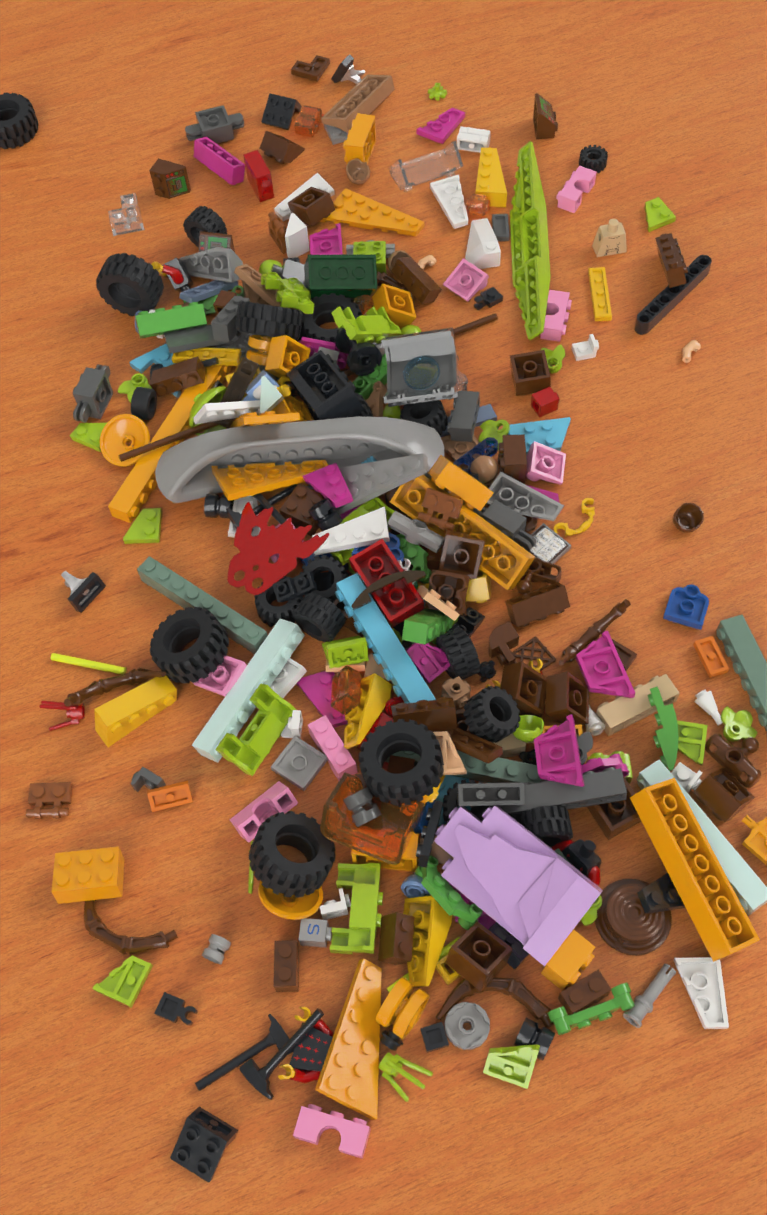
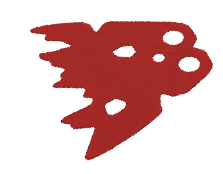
(270, 541)

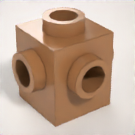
(458, 690)

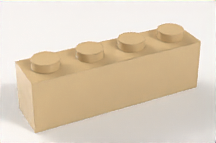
(627, 711)

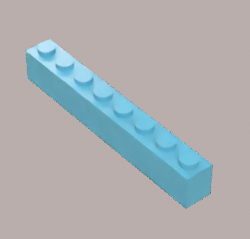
(384, 643)

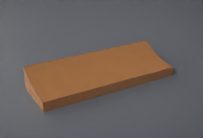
(361, 99)

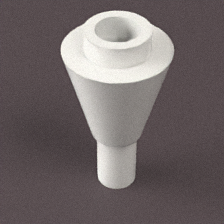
(707, 703)
(595, 724)

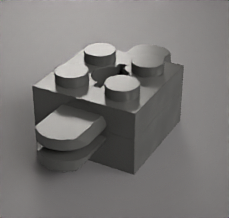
(215, 125)
(92, 393)
(508, 522)

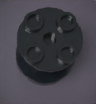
(361, 357)

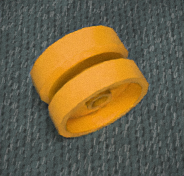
(261, 348)
(401, 1008)

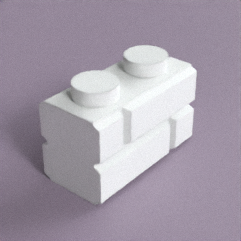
(473, 139)

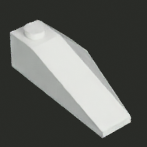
(482, 245)

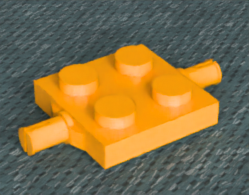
(757, 839)

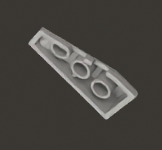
(213, 264)
(523, 498)

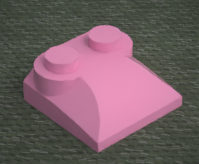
(466, 280)
(545, 463)
(224, 677)

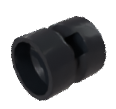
(217, 506)
(325, 515)
(532, 1035)

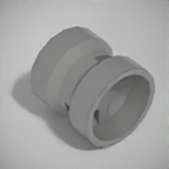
(216, 949)

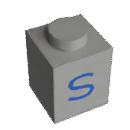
(314, 932)

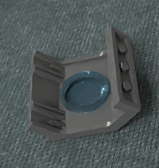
(421, 367)

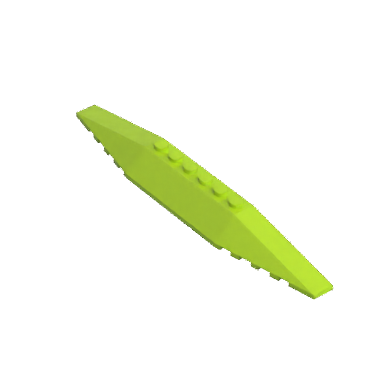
(530, 243)

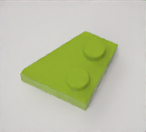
(658, 214)
(145, 527)
(512, 1063)

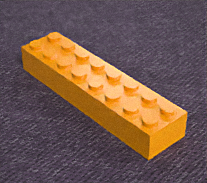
(501, 556)
(694, 869)

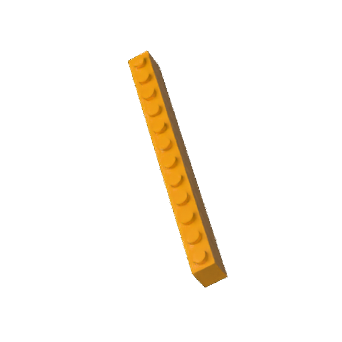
(142, 478)

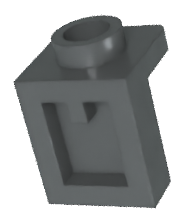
(146, 778)

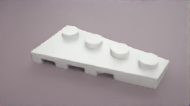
(450, 198)
(283, 210)
(227, 410)
(356, 532)

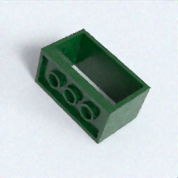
(341, 275)

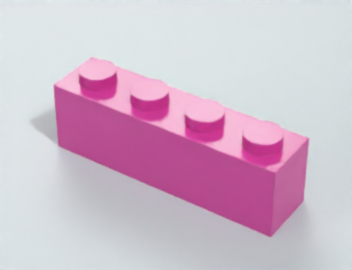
(219, 160)

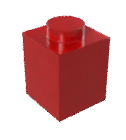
(545, 401)

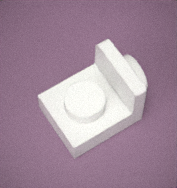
(585, 349)
(294, 725)
(687, 777)
(334, 909)

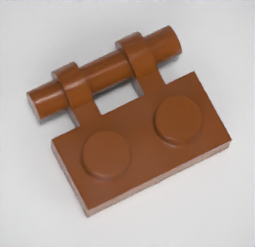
(277, 231)
(441, 503)
(49, 794)

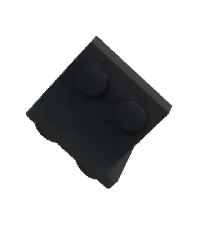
(280, 111)
(202, 1143)

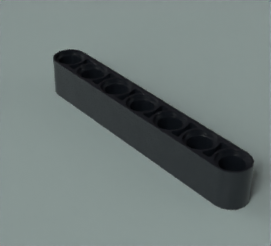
(670, 297)

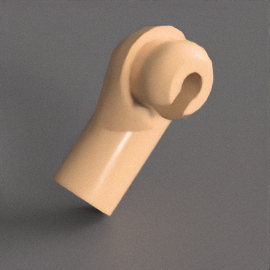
(427, 260)
(686, 352)

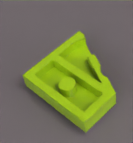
(88, 434)
(692, 740)
(125, 981)

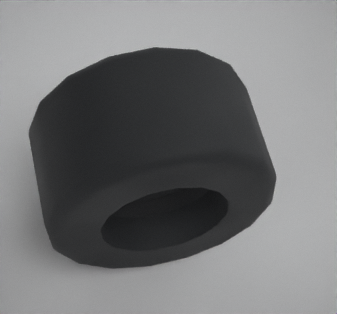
(144, 403)

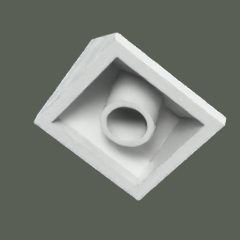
(296, 237)

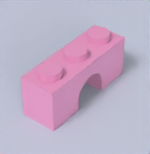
(571, 195)
(557, 306)
(332, 746)
(273, 801)
(313, 1123)

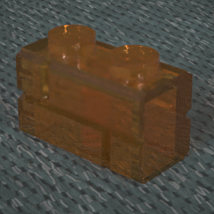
(346, 690)

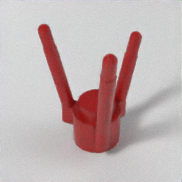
(75, 712)

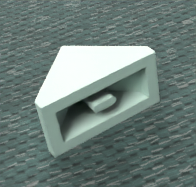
(269, 396)

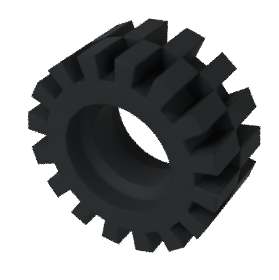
(590, 153)

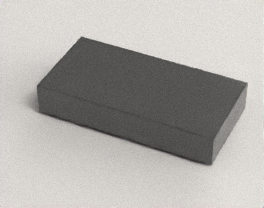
(500, 226)

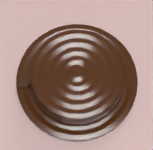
(624, 922)

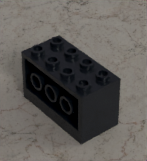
(325, 388)

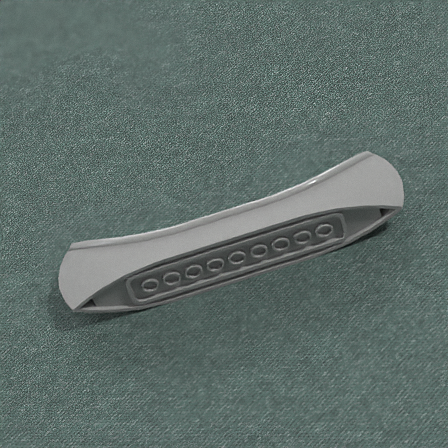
(186, 469)

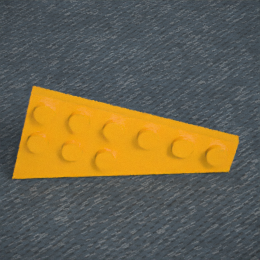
(370, 214)
(267, 417)
(262, 477)
(353, 1055)

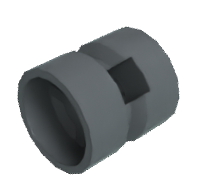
(356, 801)

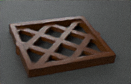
(544, 649)

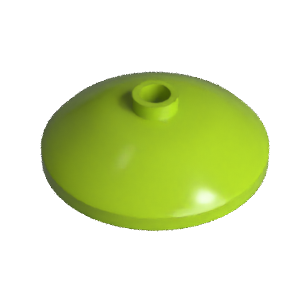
(212, 395)

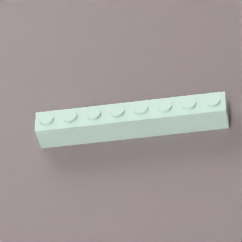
(261, 669)
(744, 881)

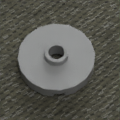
(467, 1013)

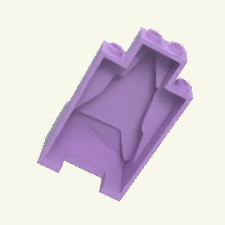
(515, 878)

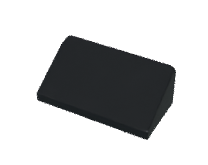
(518, 953)

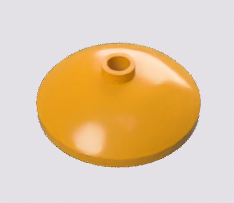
(118, 434)
(290, 907)

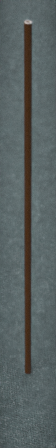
(199, 428)

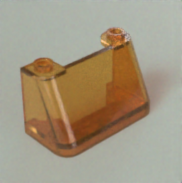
(381, 837)

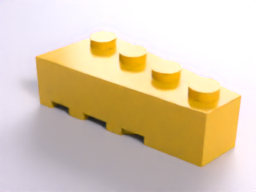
(490, 178)
(133, 709)

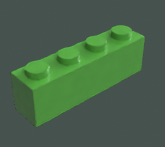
(170, 320)
(426, 626)

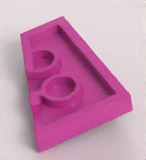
(443, 126)
(330, 484)
(318, 691)

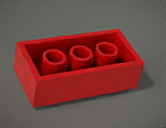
(396, 600)

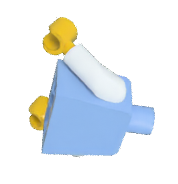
(254, 387)

